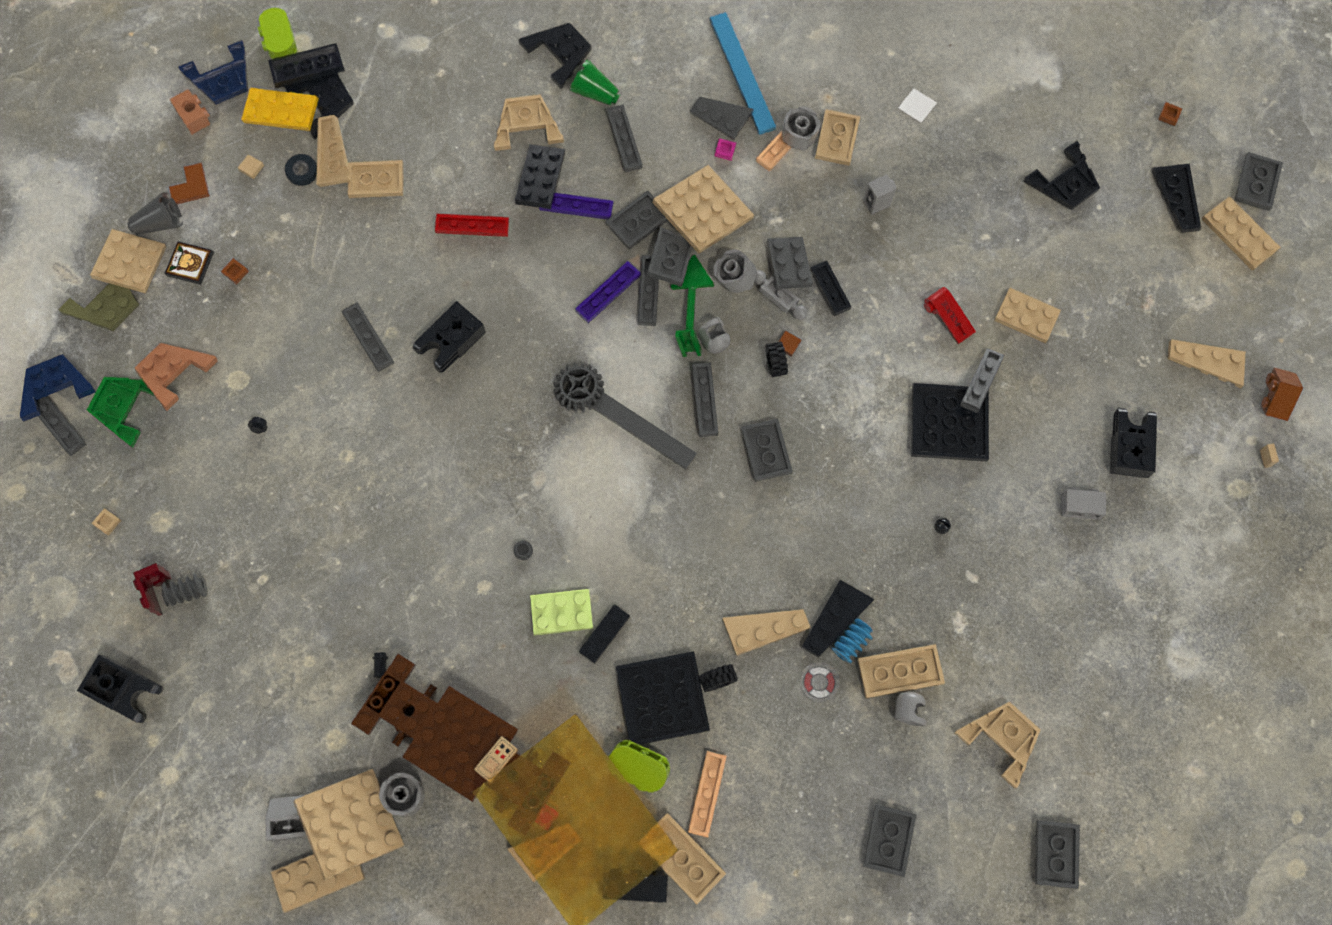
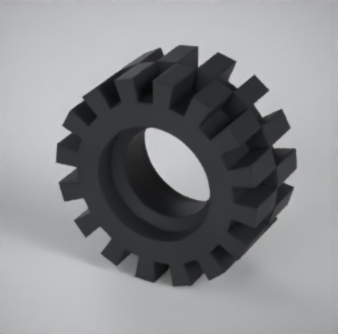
(776, 359)
(718, 678)

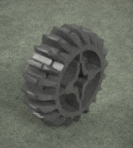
(570, 398)

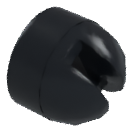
(942, 529)

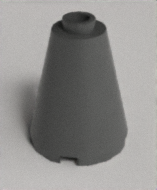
(156, 216)

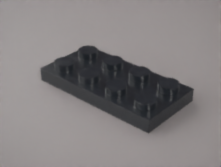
(306, 65)
(540, 176)

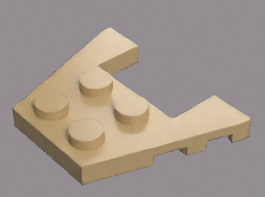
(526, 114)
(1011, 732)

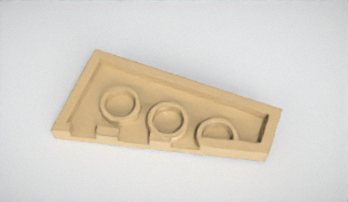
(331, 154)
(1217, 361)
(758, 630)

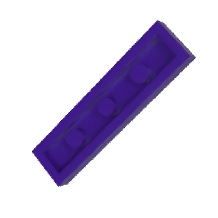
(581, 206)
(607, 292)

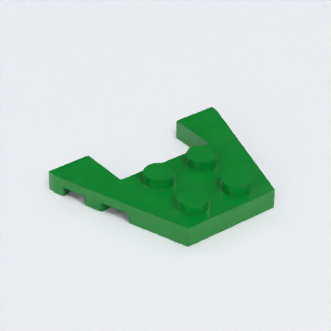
(114, 402)

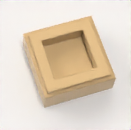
(250, 166)
(1269, 455)
(106, 521)

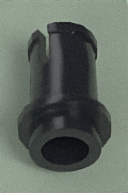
(379, 664)

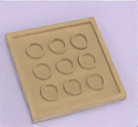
(703, 209)
(347, 824)

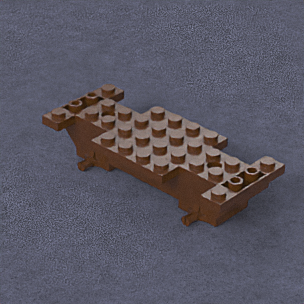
(447, 735)

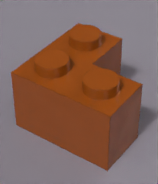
(1283, 394)

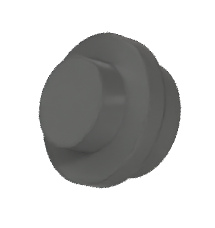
(523, 550)

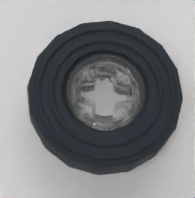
(293, 166)

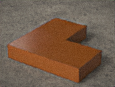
(194, 188)

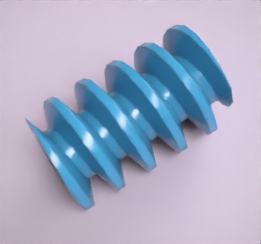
(852, 641)

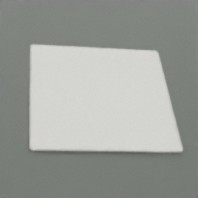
(917, 105)

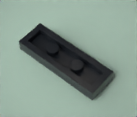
(830, 288)
(604, 634)

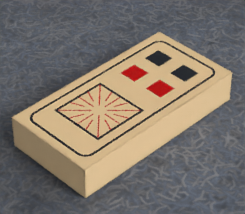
(496, 759)

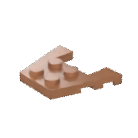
(165, 365)

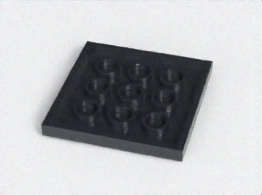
(944, 427)
(662, 698)

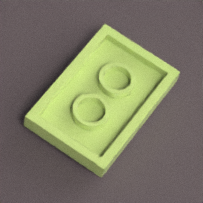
(561, 612)

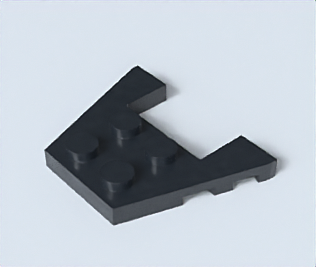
(565, 44)
(332, 97)
(1071, 186)

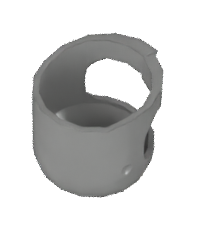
(717, 340)
(906, 708)

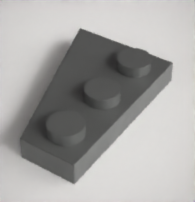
(721, 115)

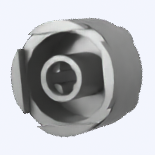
(800, 128)
(735, 271)
(407, 805)

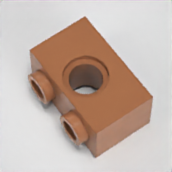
(195, 119)

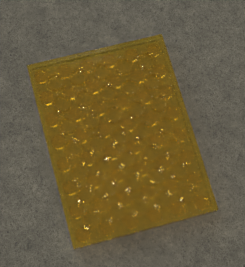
(575, 822)

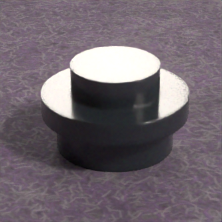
(257, 425)

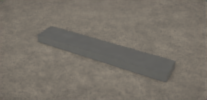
(644, 431)

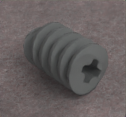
(184, 591)

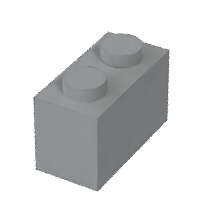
(879, 194)
(1083, 504)

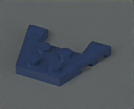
(224, 81)
(50, 378)

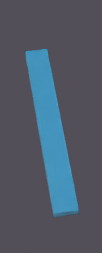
(742, 73)

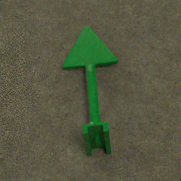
(694, 278)

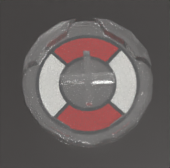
(819, 682)

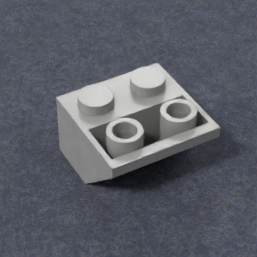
(283, 820)

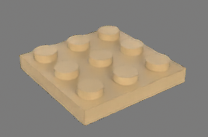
(128, 261)

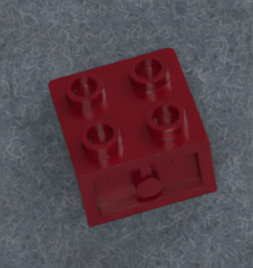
(145, 580)

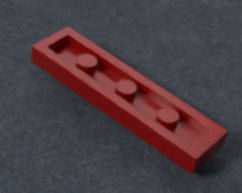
(472, 225)

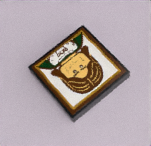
(189, 263)

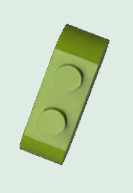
(277, 33)
(640, 766)

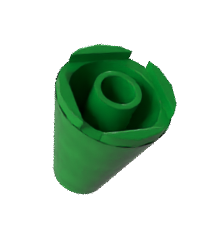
(594, 85)

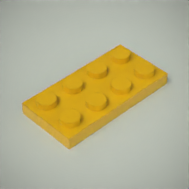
(280, 109)

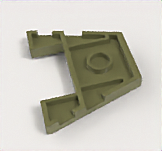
(106, 309)

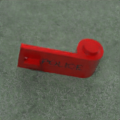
(950, 313)

